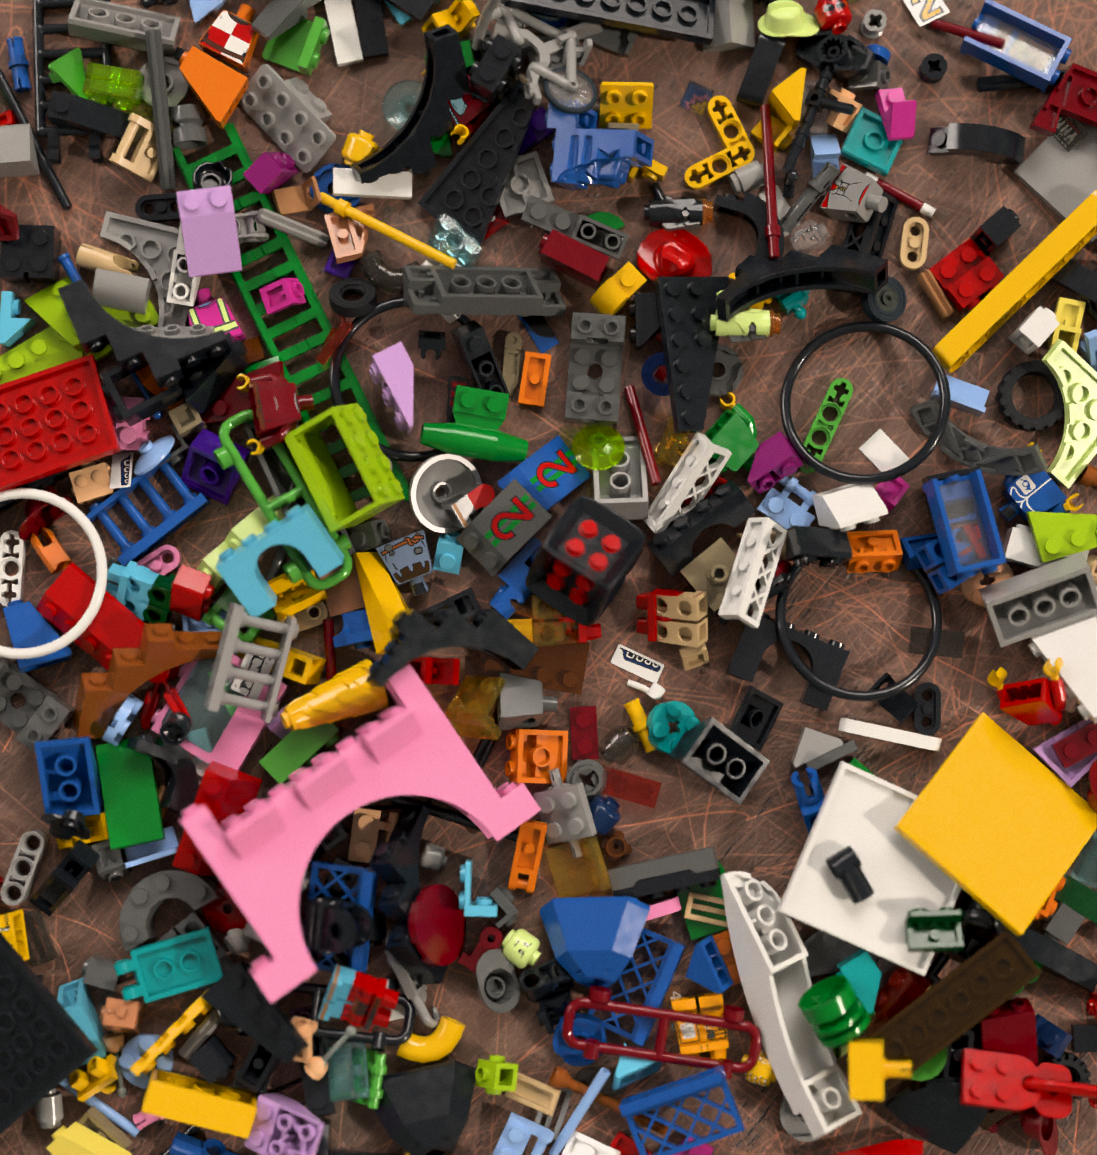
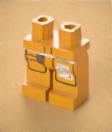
(700, 1038)

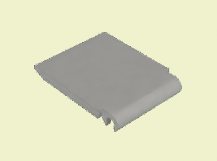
(1061, 176)

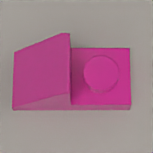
(896, 113)

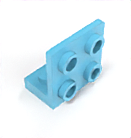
(484, 905)

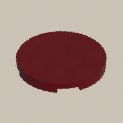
(437, 925)

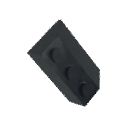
(720, 759)

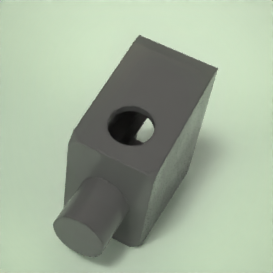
(522, 703)

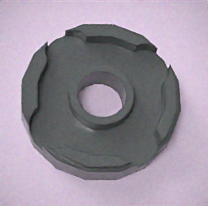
(732, 372)

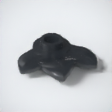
(67, 825)

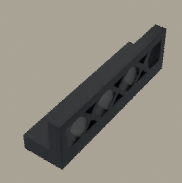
(874, 237)

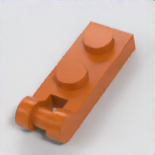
(527, 855)

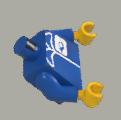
(1034, 493)

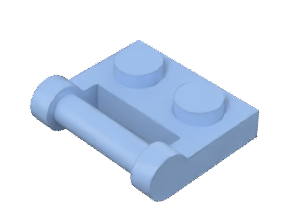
(516, 1136)

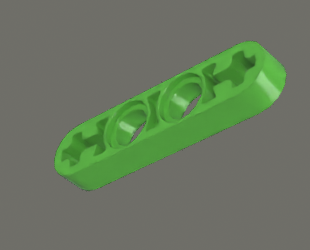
(827, 427)

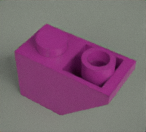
(270, 171)
(773, 462)

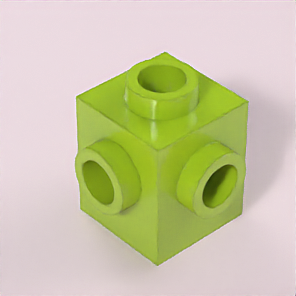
(496, 1074)

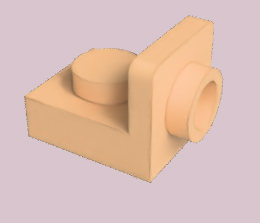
(840, 120)
(306, 1029)

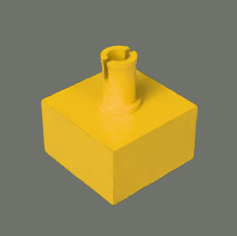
(870, 1069)

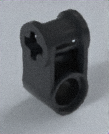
(547, 981)

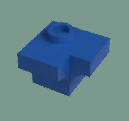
(355, 631)

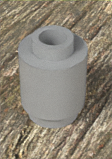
(747, 177)
(50, 1110)

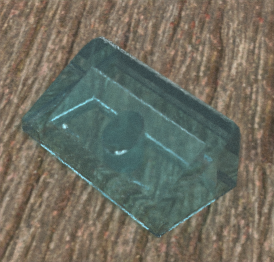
(1086, 865)

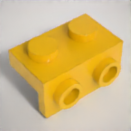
(293, 597)

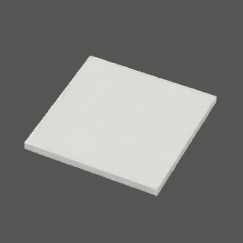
(862, 814)

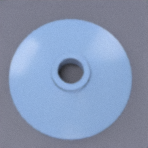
(152, 454)

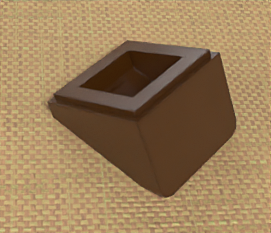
(255, 350)

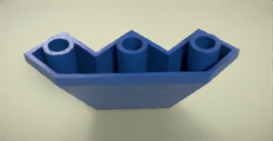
(594, 935)

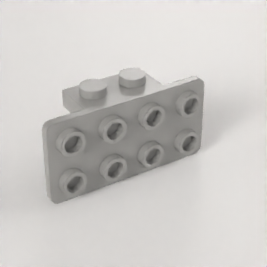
(289, 116)

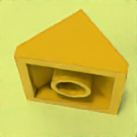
(787, 99)

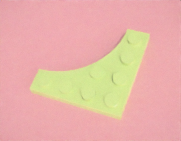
(1079, 393)

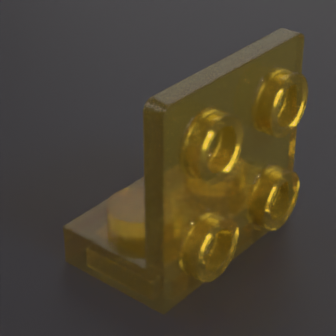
(471, 707)
(578, 874)

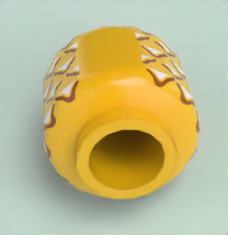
(762, 1073)

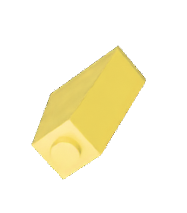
(82, 1141)

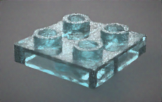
(453, 241)

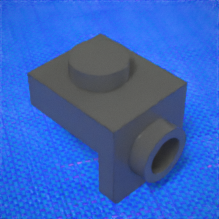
(877, 79)
(369, 535)
(504, 900)

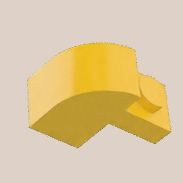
(459, 16)
(617, 290)

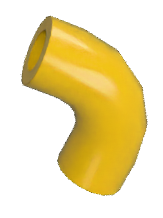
(434, 1046)

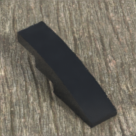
(1058, 959)

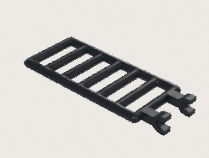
(41, 80)

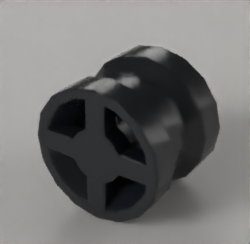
(929, 74)

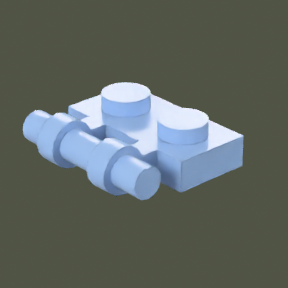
(784, 510)

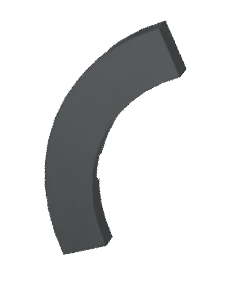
(975, 453)

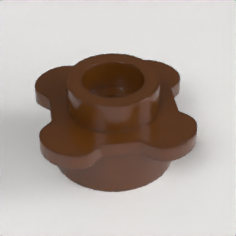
(617, 838)

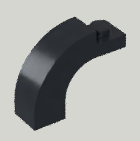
(977, 140)
(753, 211)
(178, 768)

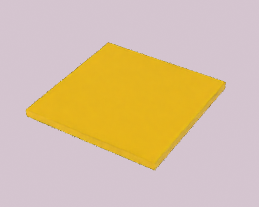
(999, 824)

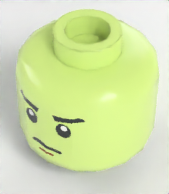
(521, 948)

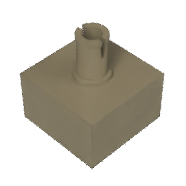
(711, 572)

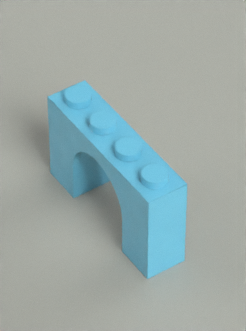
(298, 529)

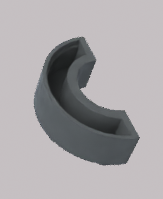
(145, 899)

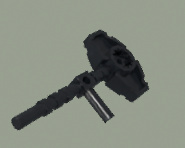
(827, 56)

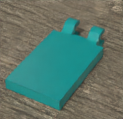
(171, 966)

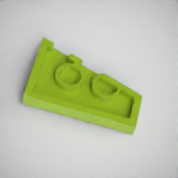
(51, 309)

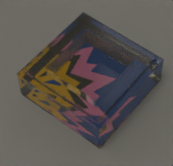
(696, 98)

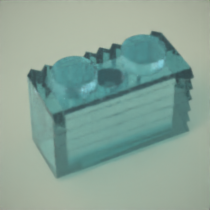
(348, 1072)

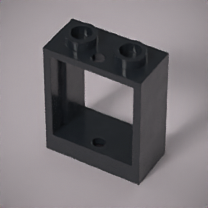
(143, 409)

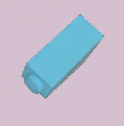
(79, 1005)

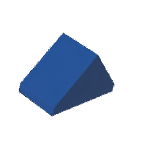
(709, 967)

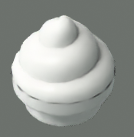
(236, 941)

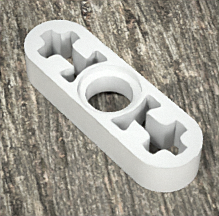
(20, 576)

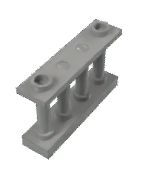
(230, 644)

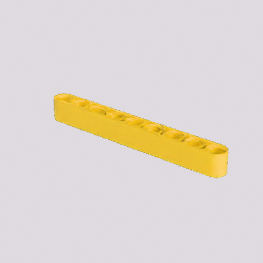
(1019, 286)

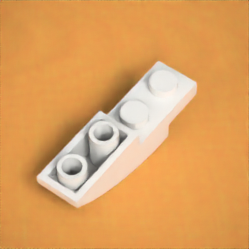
(181, 288)

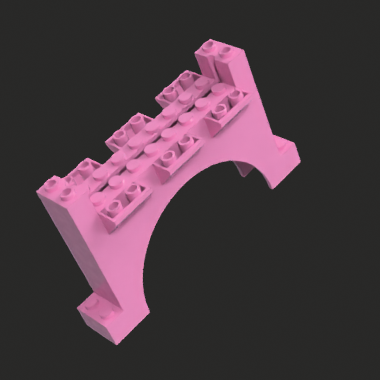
(269, 845)

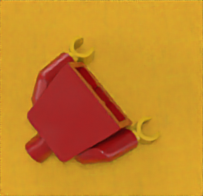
(1032, 700)

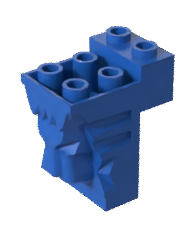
(593, 155)

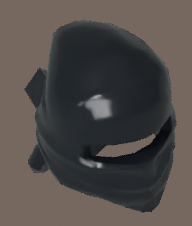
(977, 917)

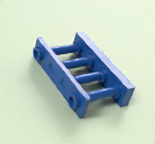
(151, 536)

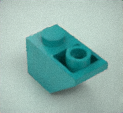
(863, 976)

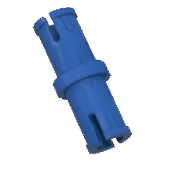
(18, 64)

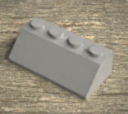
(1041, 599)

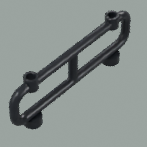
(378, 1040)

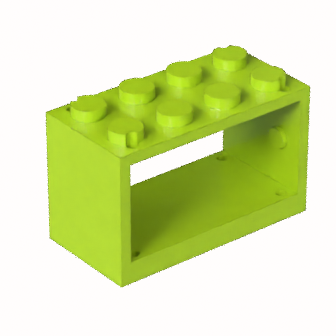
(323, 476)

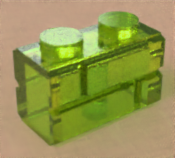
(113, 85)

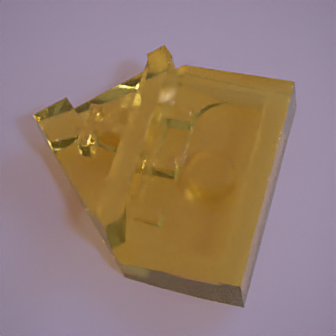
(670, 445)

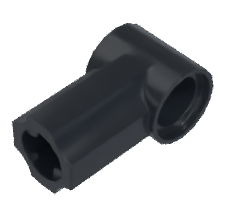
(847, 868)

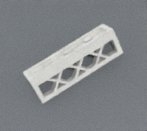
(682, 481)
(750, 567)

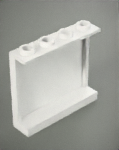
(1078, 650)

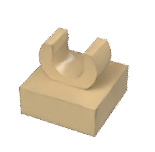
(694, 657)

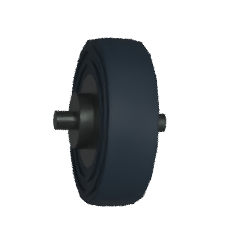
(886, 304)

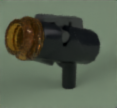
(677, 213)

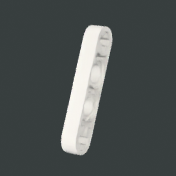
(889, 734)

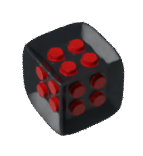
(585, 560)

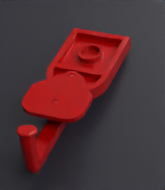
(1017, 1084)

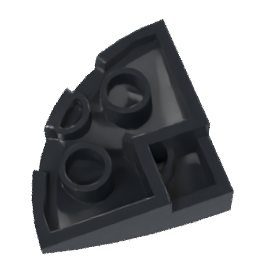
(937, 1114)

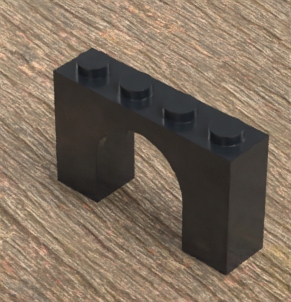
(825, 658)

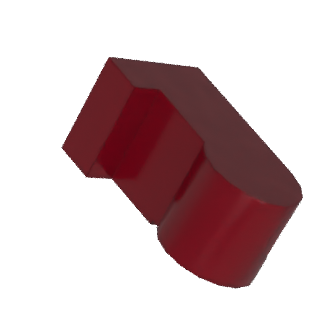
(490, 938)

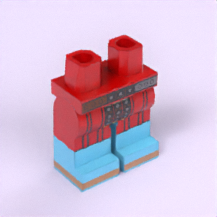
(358, 999)

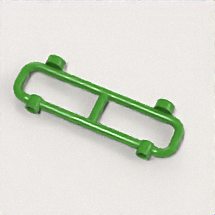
(297, 568)

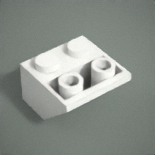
(847, 506)

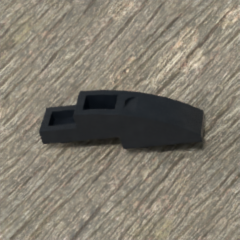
(315, 1091)

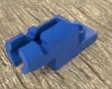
(514, 577)
(811, 804)

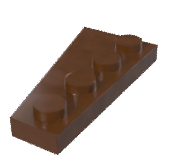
(556, 666)

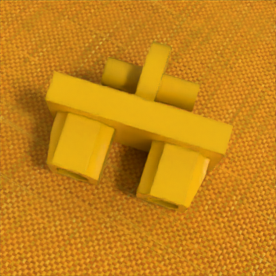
(98, 1077)

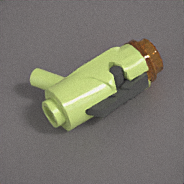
(747, 325)

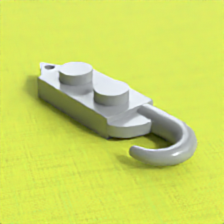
(413, 990)

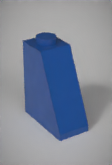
(30, 630)

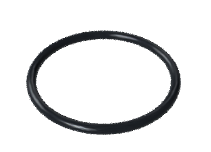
(334, 376)
(875, 478)
(852, 695)

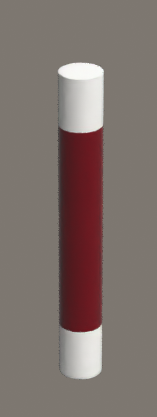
(904, 197)

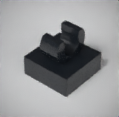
(431, 340)

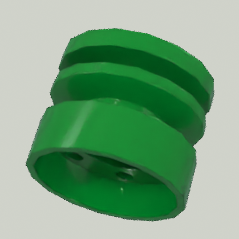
(834, 1011)

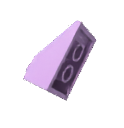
(209, 231)

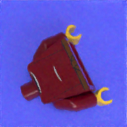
(274, 407)

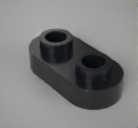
(162, 207)
(929, 708)

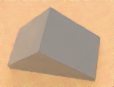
(812, 745)

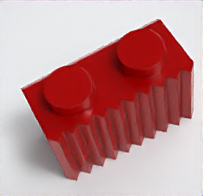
(191, 593)

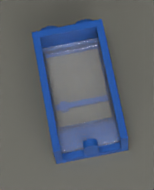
(1030, 48)
(965, 525)

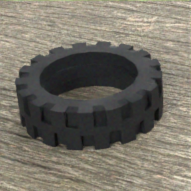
(1007, 407)

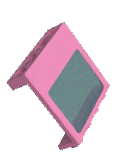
(220, 735)

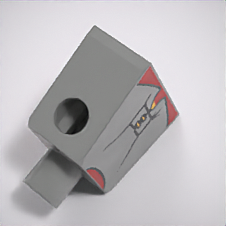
(853, 196)

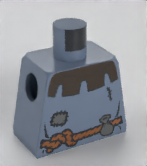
(408, 561)

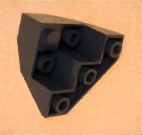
(427, 1106)

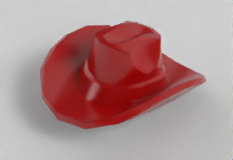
(673, 255)

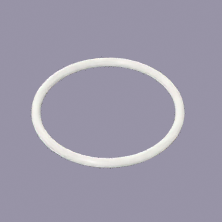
(101, 578)

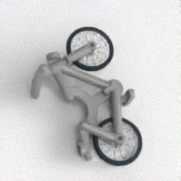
(563, 86)

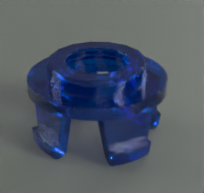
(647, 375)

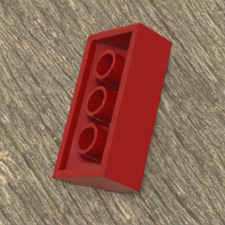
(112, 626)
(223, 793)

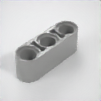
(15, 877)

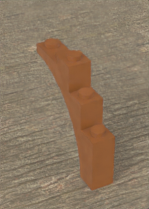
(130, 667)

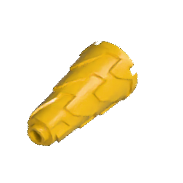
(336, 700)

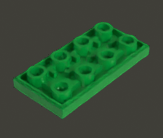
(129, 796)

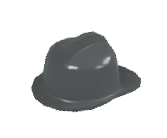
(497, 981)

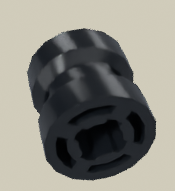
(171, 733)

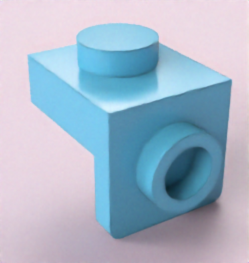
(448, 553)

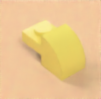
(1070, 316)

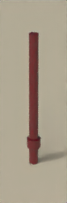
(772, 230)

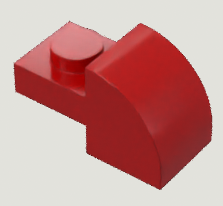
(437, 670)

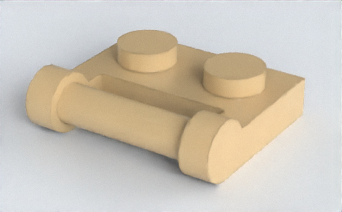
(145, 157)

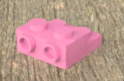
(129, 437)

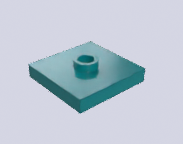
(869, 144)

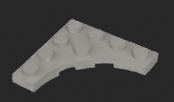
(154, 248)

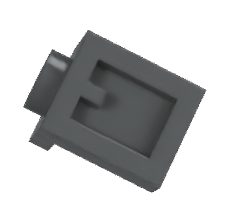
(110, 863)

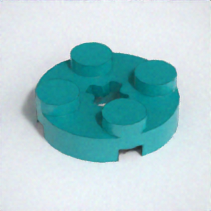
(658, 724)

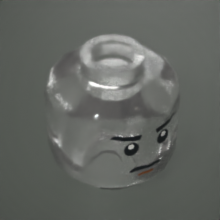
(810, 237)

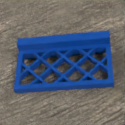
(365, 896)
(657, 991)
(675, 1091)

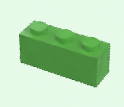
(298, 750)

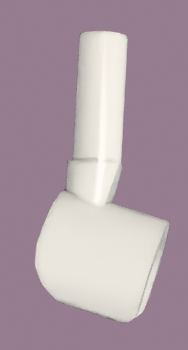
(655, 691)

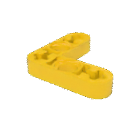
(731, 147)

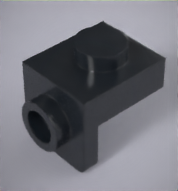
(553, 1009)

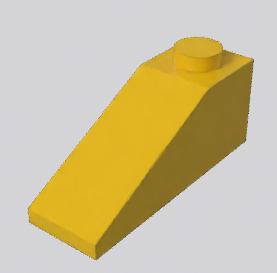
(300, 665)

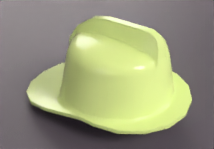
(787, 19)

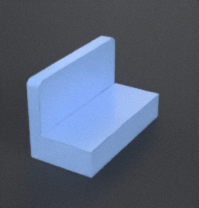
(964, 396)
(151, 851)

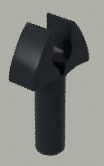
(790, 180)

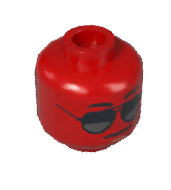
(833, 15)

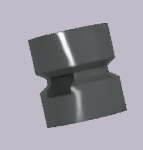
(189, 129)

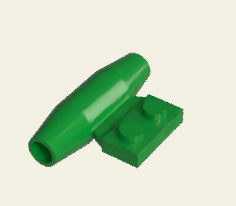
(476, 426)

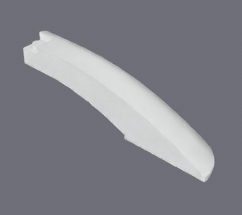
(773, 980)

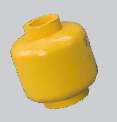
(358, 147)

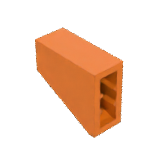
(213, 83)

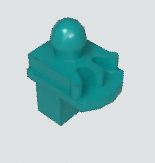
(793, 303)

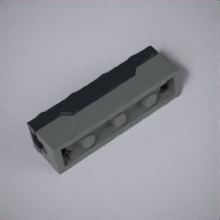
(666, 873)

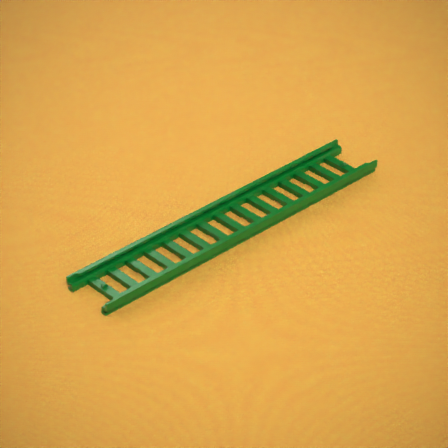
(298, 320)

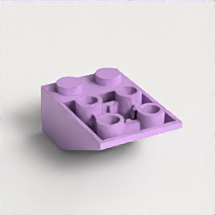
(395, 374)
(283, 1127)

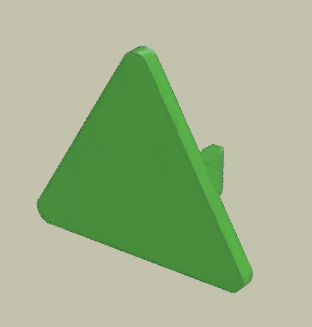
(69, 71)

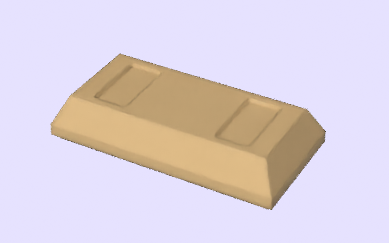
(535, 1094)

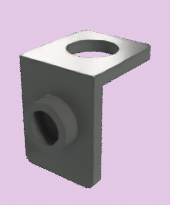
(178, 455)

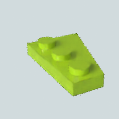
(1062, 533)

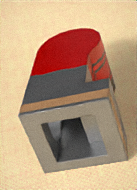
(467, 502)

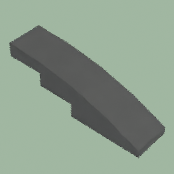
(281, 16)

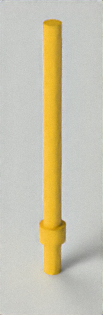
(344, 209)

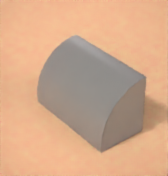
(121, 291)

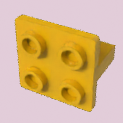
(626, 103)

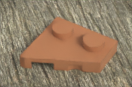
(348, 235)

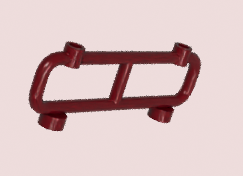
(600, 1000)

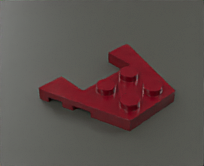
(1073, 97)

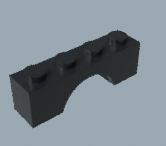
(724, 506)

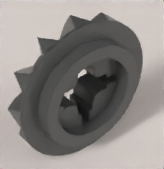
(596, 777)

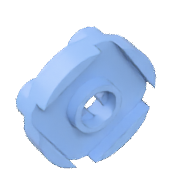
(123, 720)
(132, 1053)

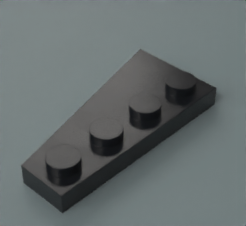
(247, 1006)

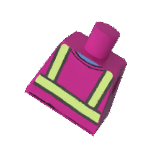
(215, 314)

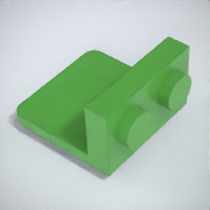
(298, 46)

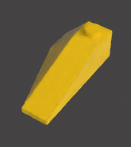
(380, 597)

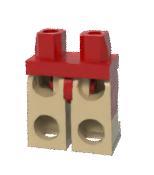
(674, 617)

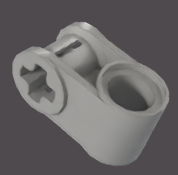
(246, 228)

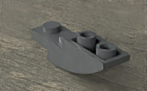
(578, 227)

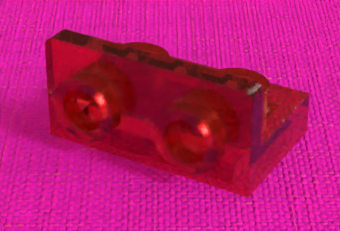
(899, 992)

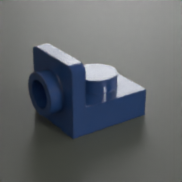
(1051, 1037)

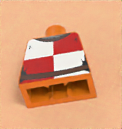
(232, 37)

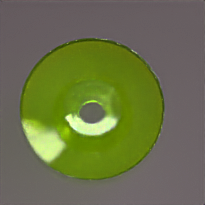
(595, 455)

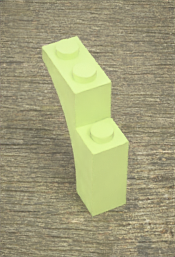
(251, 524)

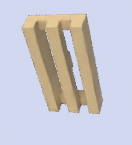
(687, 914)

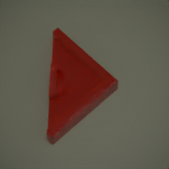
(334, 339)

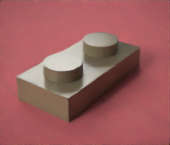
(97, 1122)

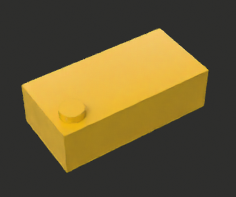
(199, 1103)

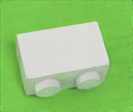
(1034, 330)

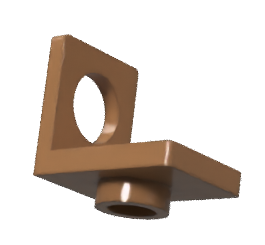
(297, 198)

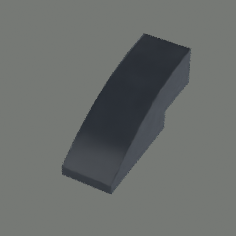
(64, 877)

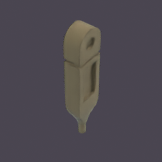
(512, 362)

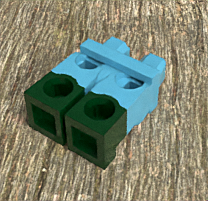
(142, 591)

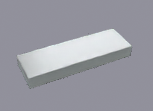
(344, 32)
(388, 186)

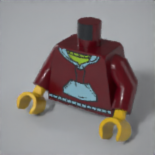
(467, 114)

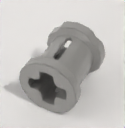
(871, 17)

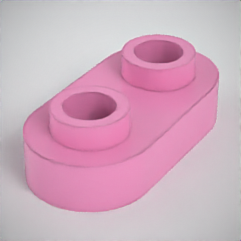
(156, 562)

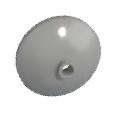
(441, 471)

